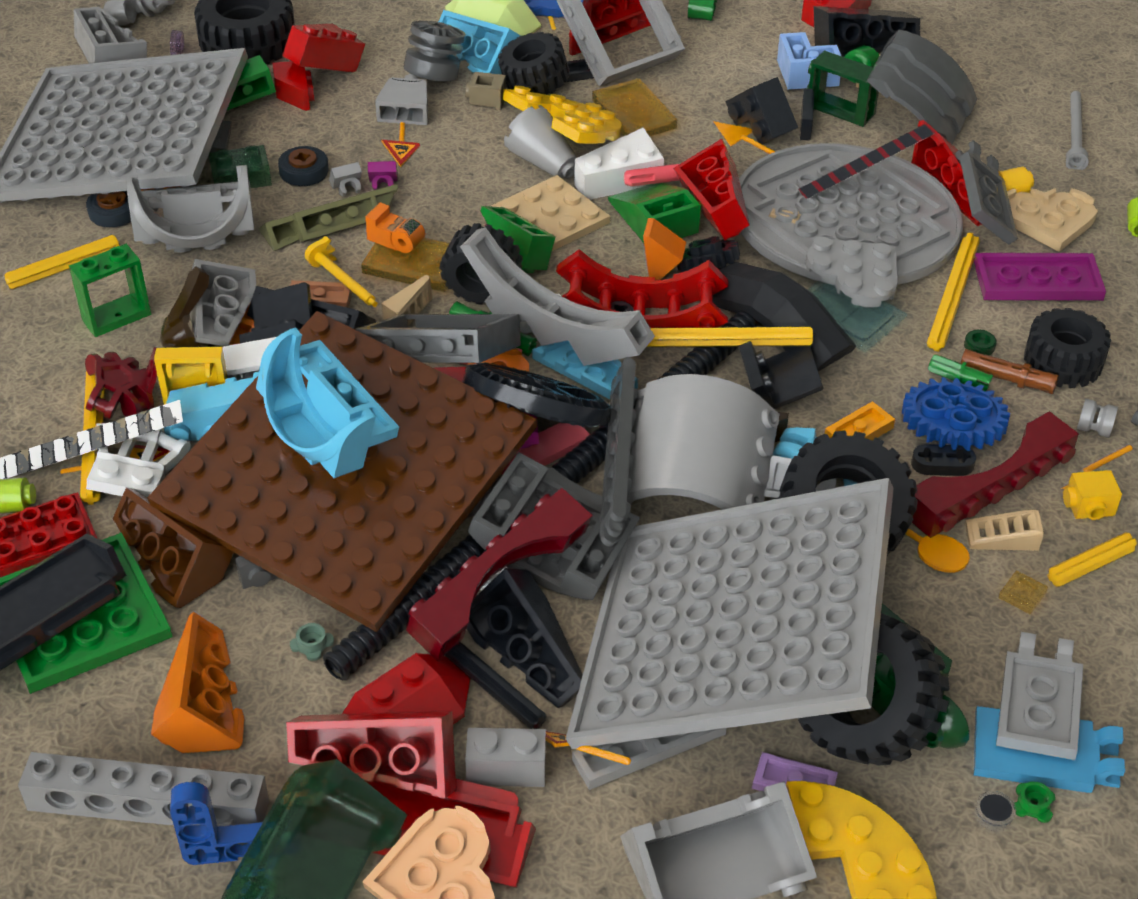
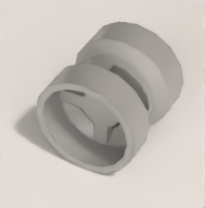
(1104, 421)

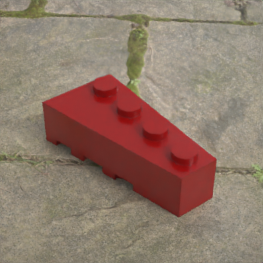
(716, 186)
(391, 748)

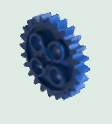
(955, 413)

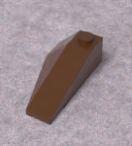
(175, 554)

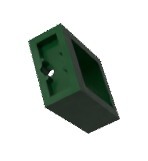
(856, 113)

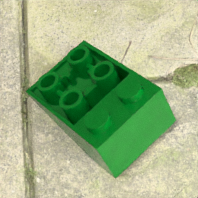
(666, 203)

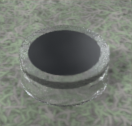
(994, 811)

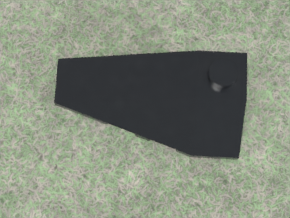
(522, 627)

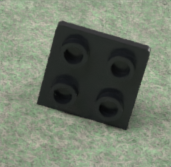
(279, 312)
(783, 376)

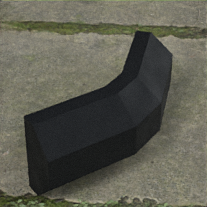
(782, 302)

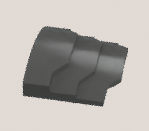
(924, 82)
(581, 566)

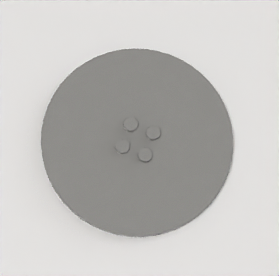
(881, 204)

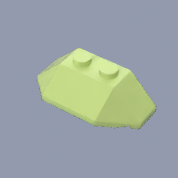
(505, 13)

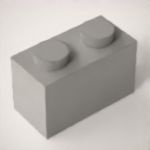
(506, 757)

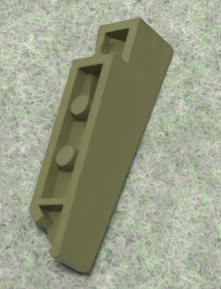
(325, 218)

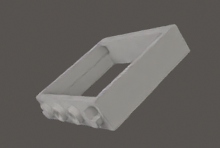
(595, 53)

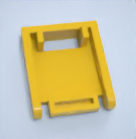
(189, 367)

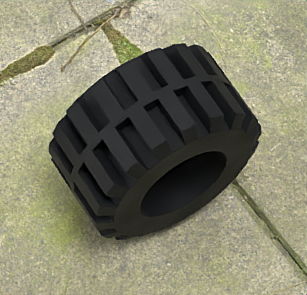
(535, 63)
(459, 271)
(1068, 345)

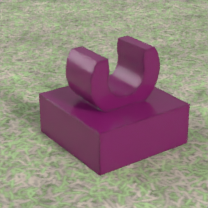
(382, 172)

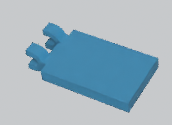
(1051, 771)

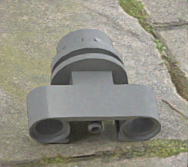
(126, 10)

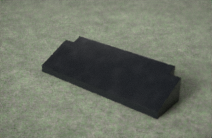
(56, 595)

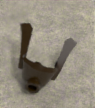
(175, 327)

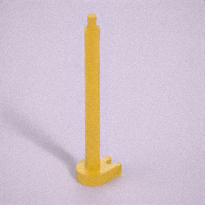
(319, 255)

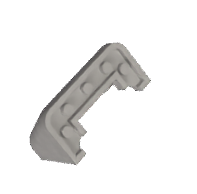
(723, 850)

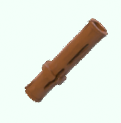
(1013, 372)

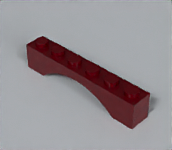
(952, 499)
(548, 529)

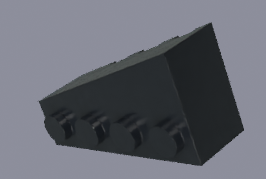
(860, 27)

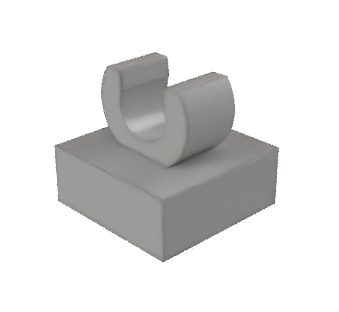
(346, 176)

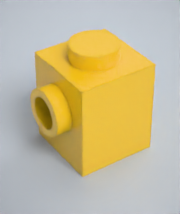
(1092, 494)

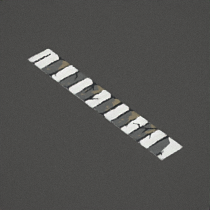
(90, 439)

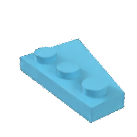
(564, 360)

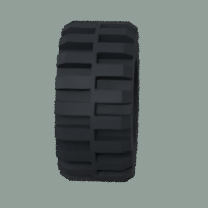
(248, 24)
(857, 461)
(908, 716)

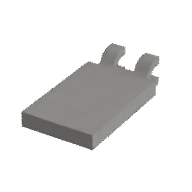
(1041, 700)

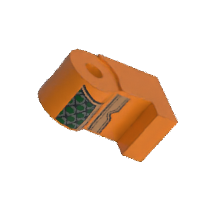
(393, 230)

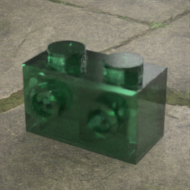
(224, 164)

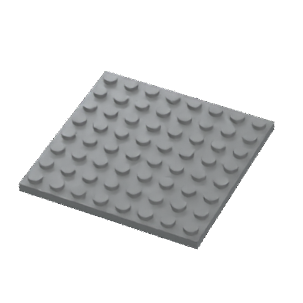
(116, 121)
(739, 618)

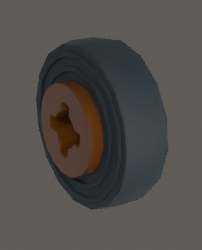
(303, 166)
(109, 209)

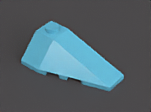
(481, 43)

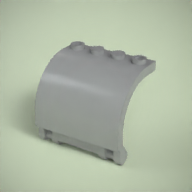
(702, 441)

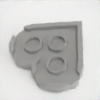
(856, 268)

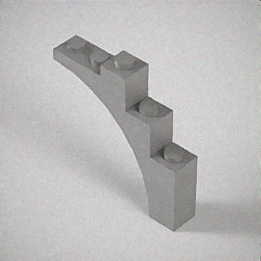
(592, 333)

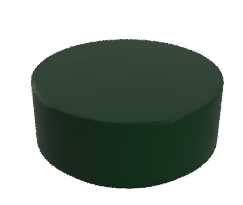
(980, 342)

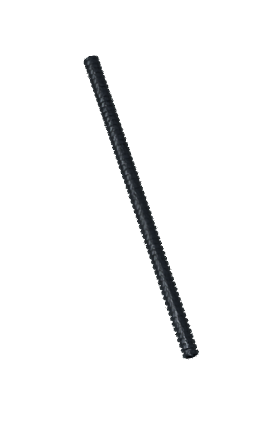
(574, 466)

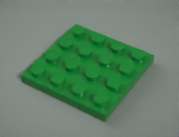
(108, 633)

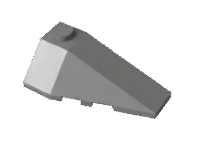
(223, 302)

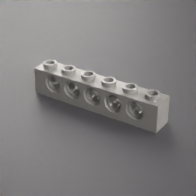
(135, 789)

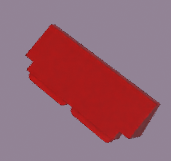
(493, 806)

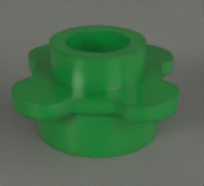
(1039, 793)

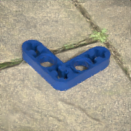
(206, 841)

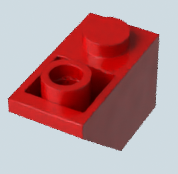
(293, 84)

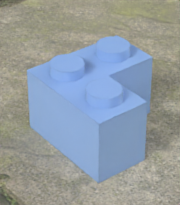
(795, 57)

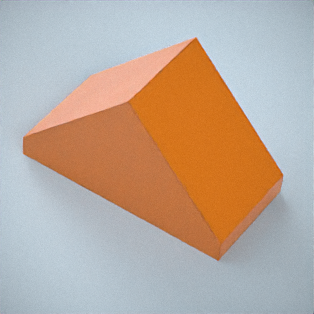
(662, 249)

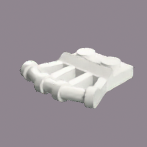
(115, 472)

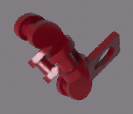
(121, 378)

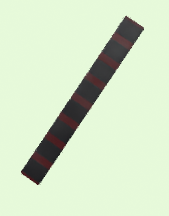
(866, 161)

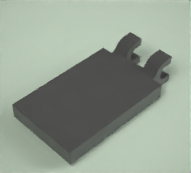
(987, 193)

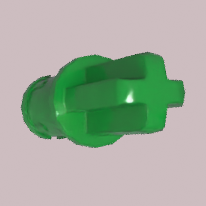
(952, 369)

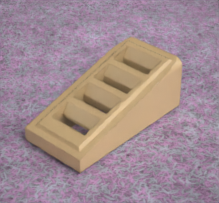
(409, 300)
(1018, 540)

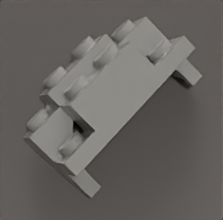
(191, 214)

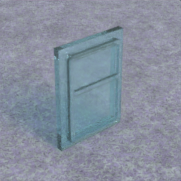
(861, 324)

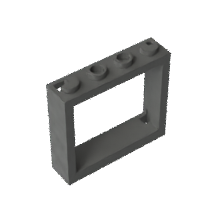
(448, 336)

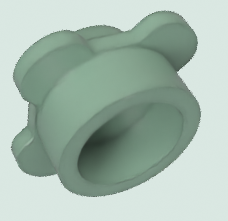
(308, 633)

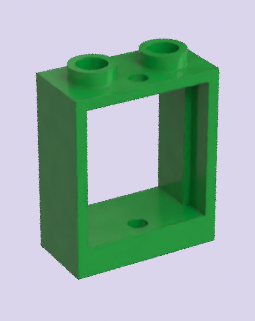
(130, 307)

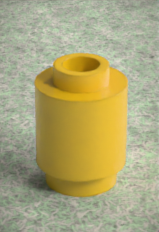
(1018, 178)

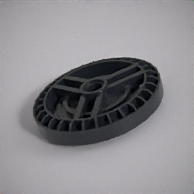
(538, 394)

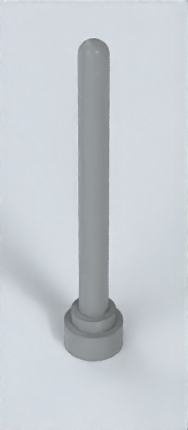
(1076, 155)

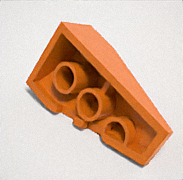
(195, 699)

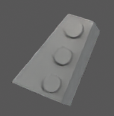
(103, 38)

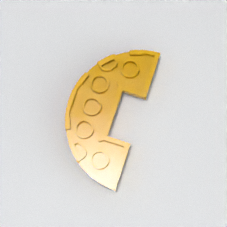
(575, 120)
(873, 847)

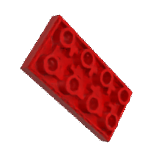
(41, 531)

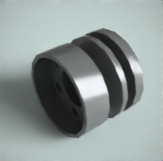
(434, 50)

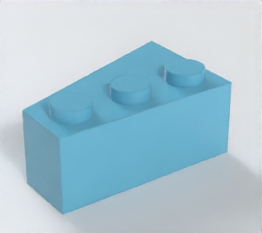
(204, 406)

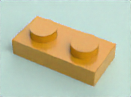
(868, 420)

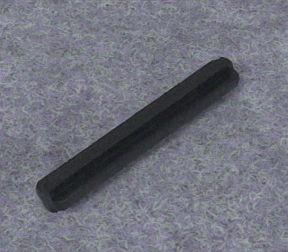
(496, 686)

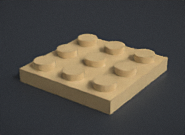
(558, 210)

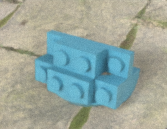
(332, 417)

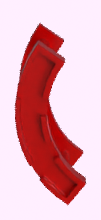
(646, 292)

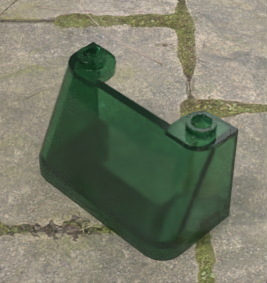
(316, 837)

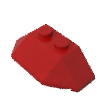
(612, 20)
(415, 686)

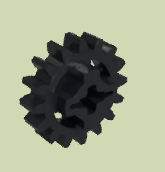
(712, 249)

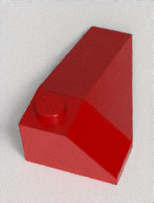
(939, 159)

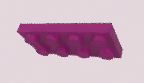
(1039, 276)

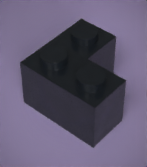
(765, 109)

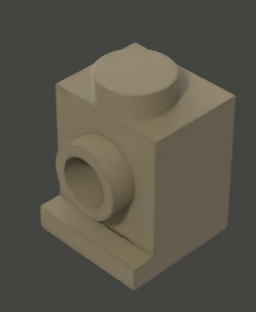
(486, 89)

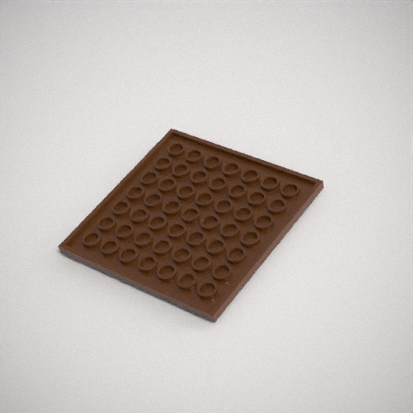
(367, 532)

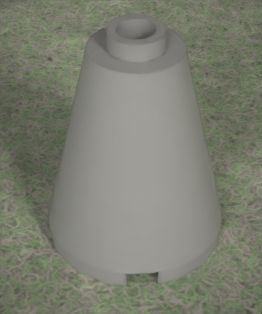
(539, 143)

